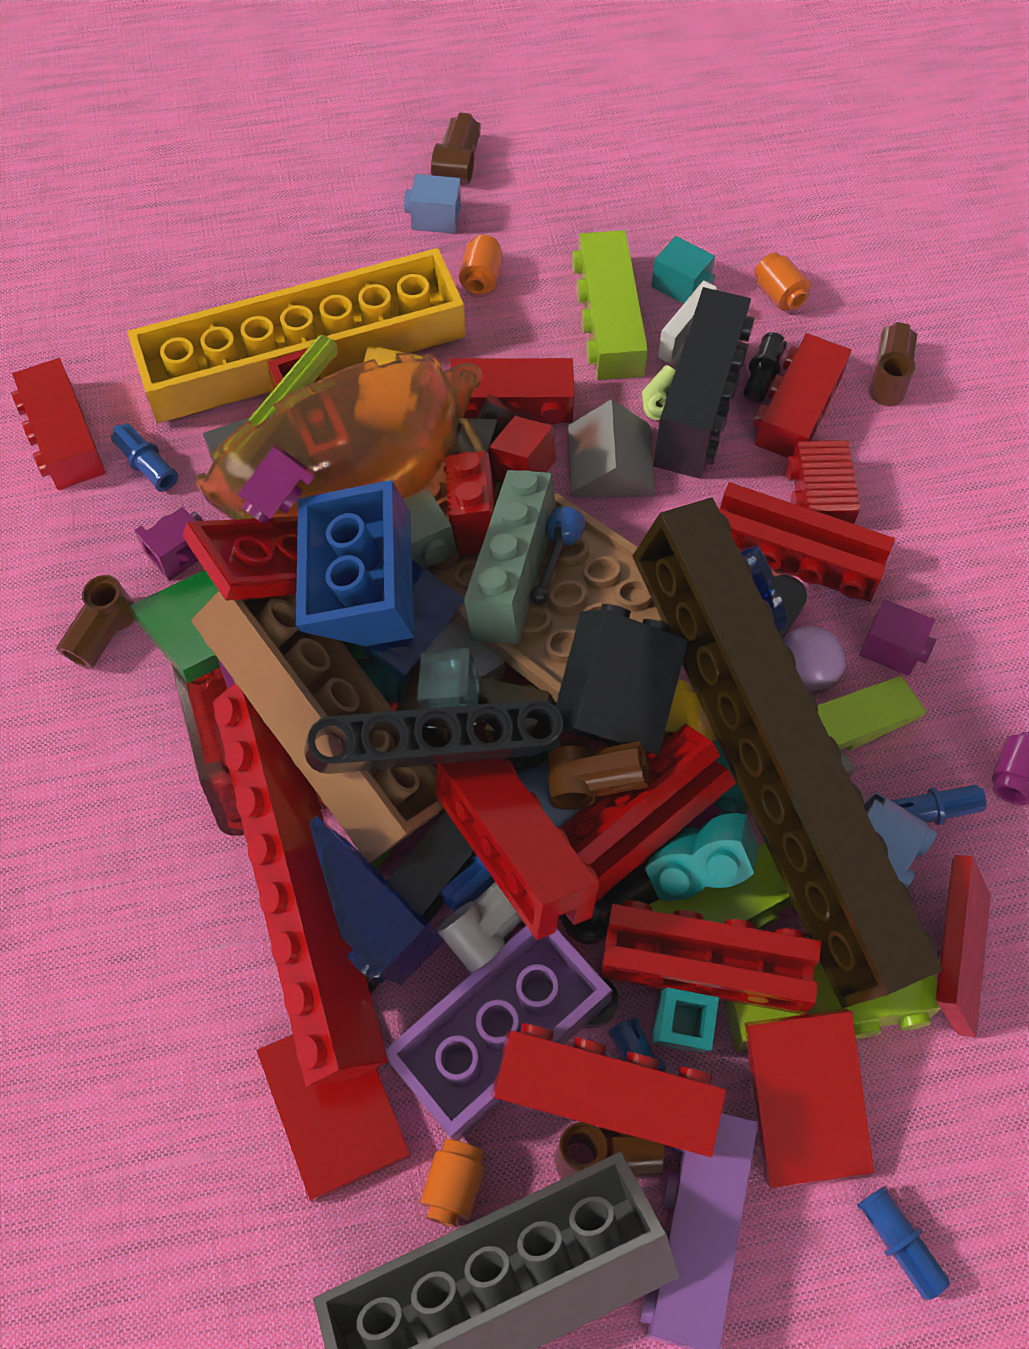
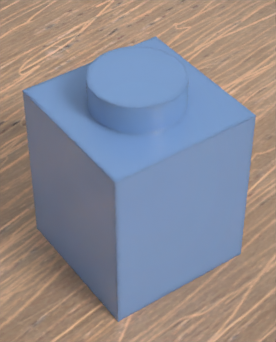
(434, 203)

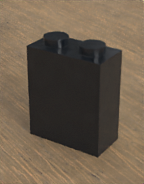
(620, 678)

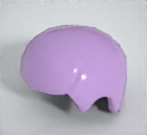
(817, 657)

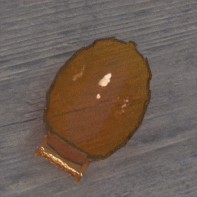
(352, 431)

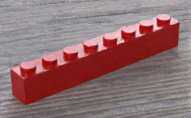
(321, 987)

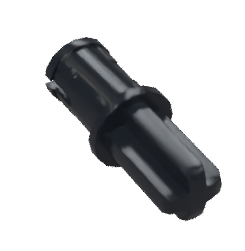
(765, 366)

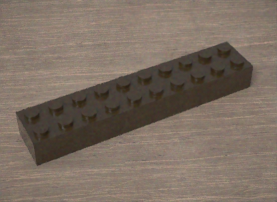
(784, 758)

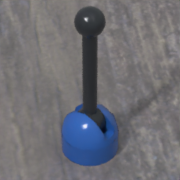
(563, 528)

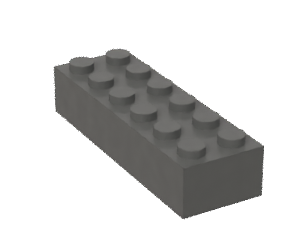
(513, 1273)

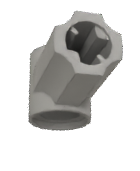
(478, 928)

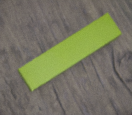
(870, 713)

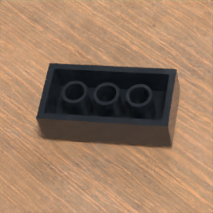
(704, 383)

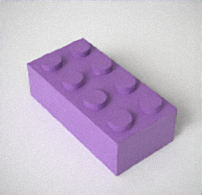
(459, 1043)

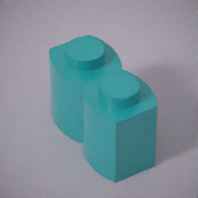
(710, 856)

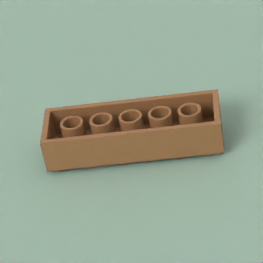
(307, 677)

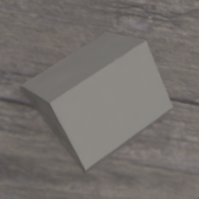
(610, 454)

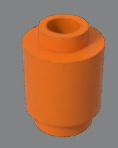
(481, 264)
(782, 281)
(453, 1183)

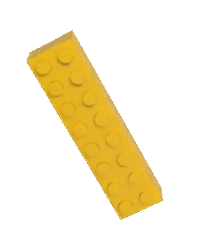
(225, 350)

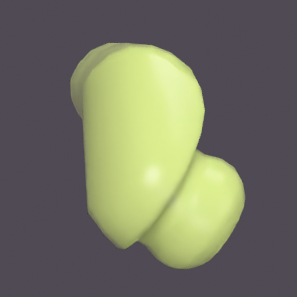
(655, 393)

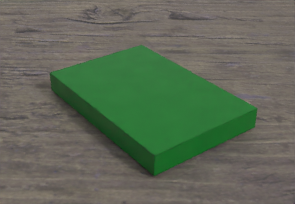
(168, 623)

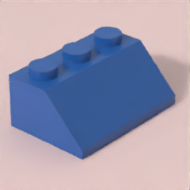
(355, 565)

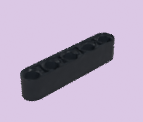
(454, 722)
(429, 868)

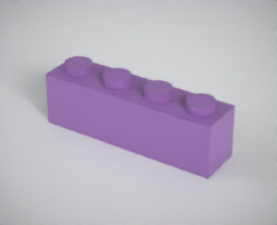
(703, 1236)

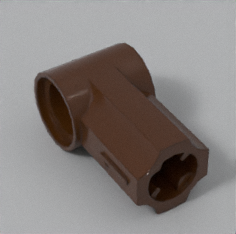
(456, 153)
(893, 364)
(96, 621)
(582, 774)
(642, 1155)

